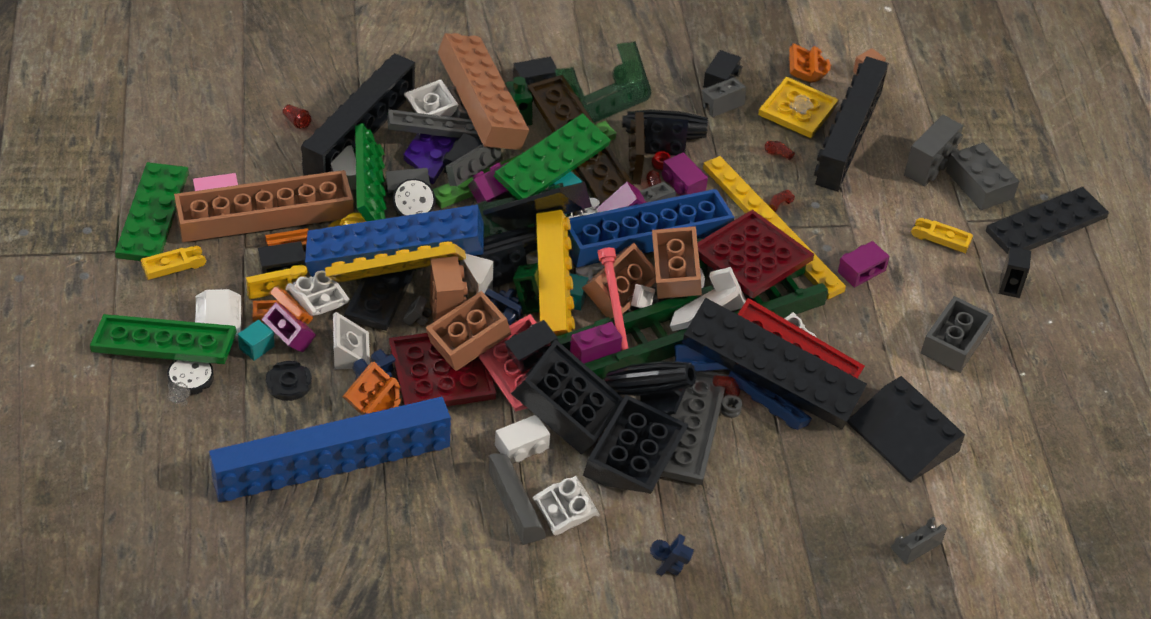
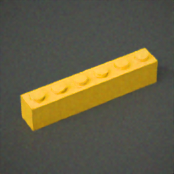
(553, 271)

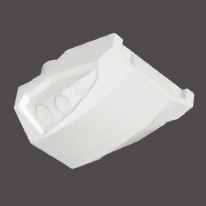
(318, 293)
(219, 308)
(565, 505)

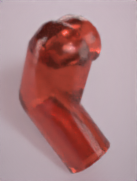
(779, 148)
(653, 178)
(777, 199)
(729, 383)

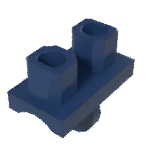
(506, 303)
(380, 358)
(672, 555)

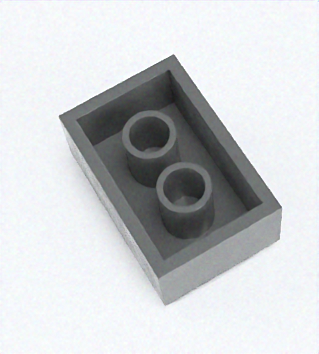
(933, 150)
(982, 176)
(957, 334)

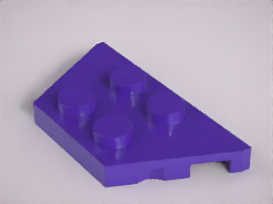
(428, 152)

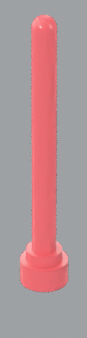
(606, 257)

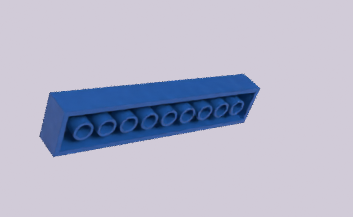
(330, 449)

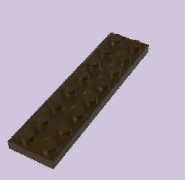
(560, 106)

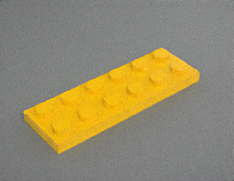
(386, 264)

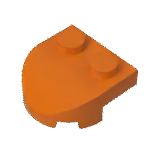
(808, 64)
(373, 391)

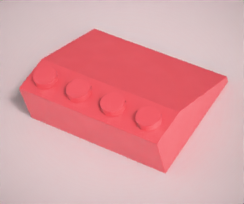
(503, 368)

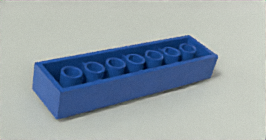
(635, 224)
(366, 239)

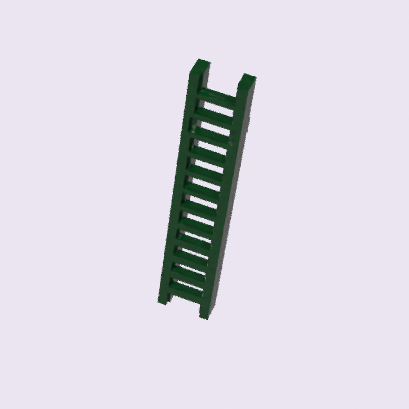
(796, 301)

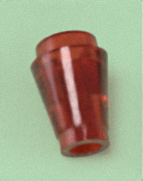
(298, 117)

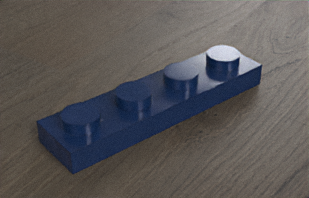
(776, 405)

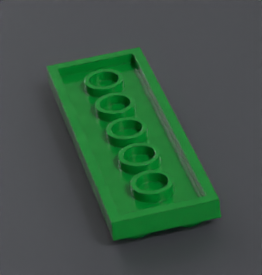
(552, 158)
(369, 175)
(151, 212)
(163, 339)

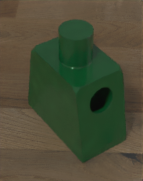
(522, 97)
(527, 284)

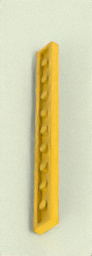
(748, 199)

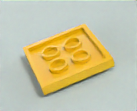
(778, 110)

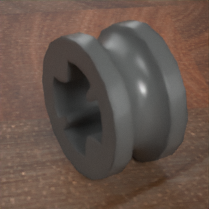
(728, 411)

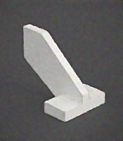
(726, 293)

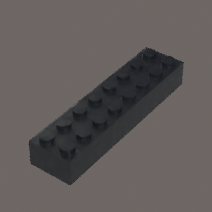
(366, 106)
(850, 123)
(773, 363)

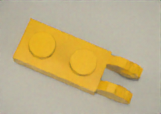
(942, 234)
(173, 262)
(262, 284)

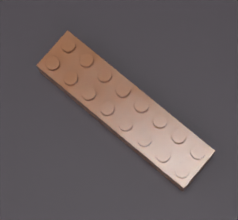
(483, 92)
(263, 205)

